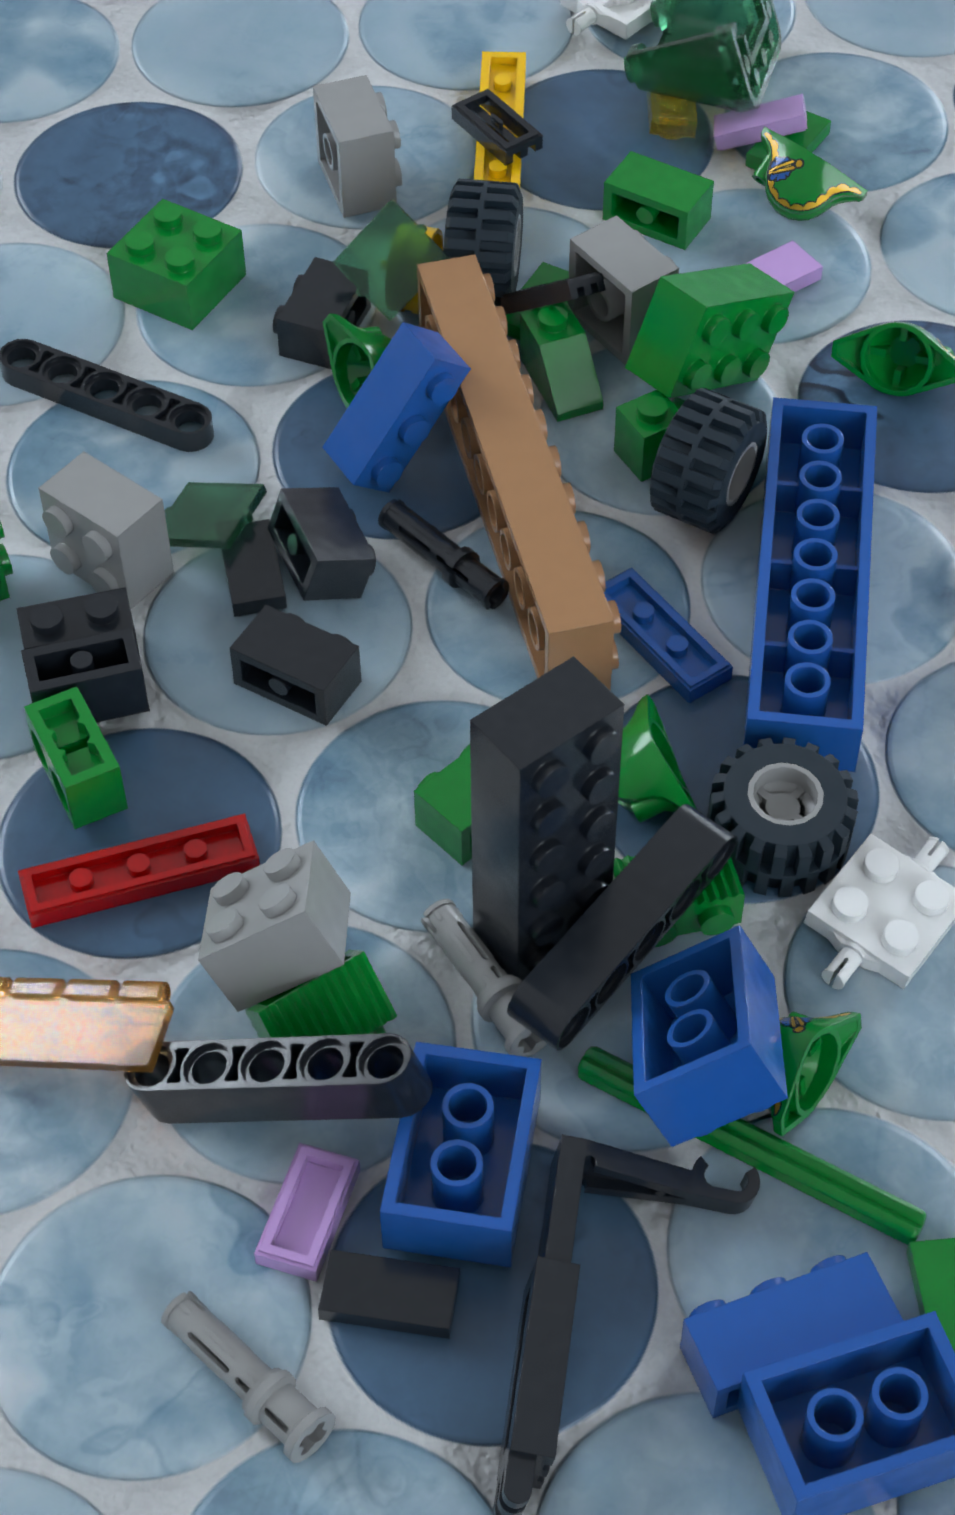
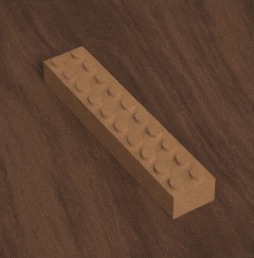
(518, 479)

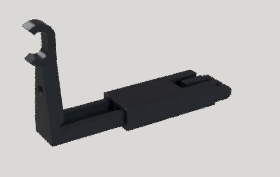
(551, 1294)

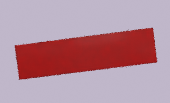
(137, 870)

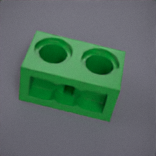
(76, 757)

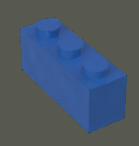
(396, 407)
(781, 1321)

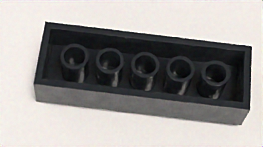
(543, 811)

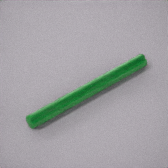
(777, 1158)

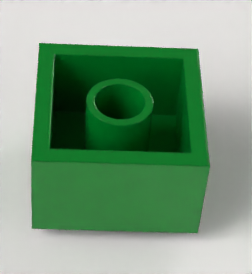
(177, 264)

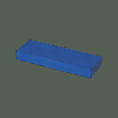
(666, 638)

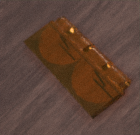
(83, 1023)

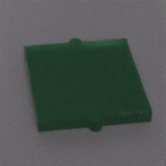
(386, 258)
(212, 513)

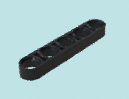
(116, 410)

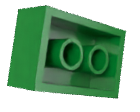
(709, 329)

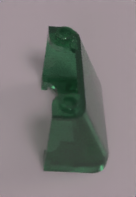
(709, 52)

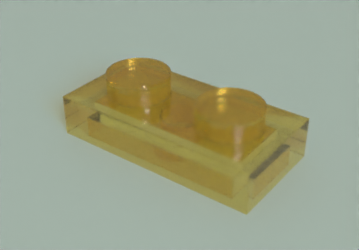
(671, 117)

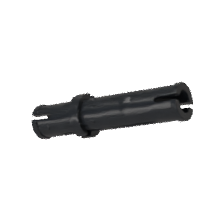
(457, 564)

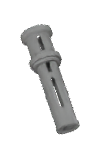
(482, 973)
(266, 1393)

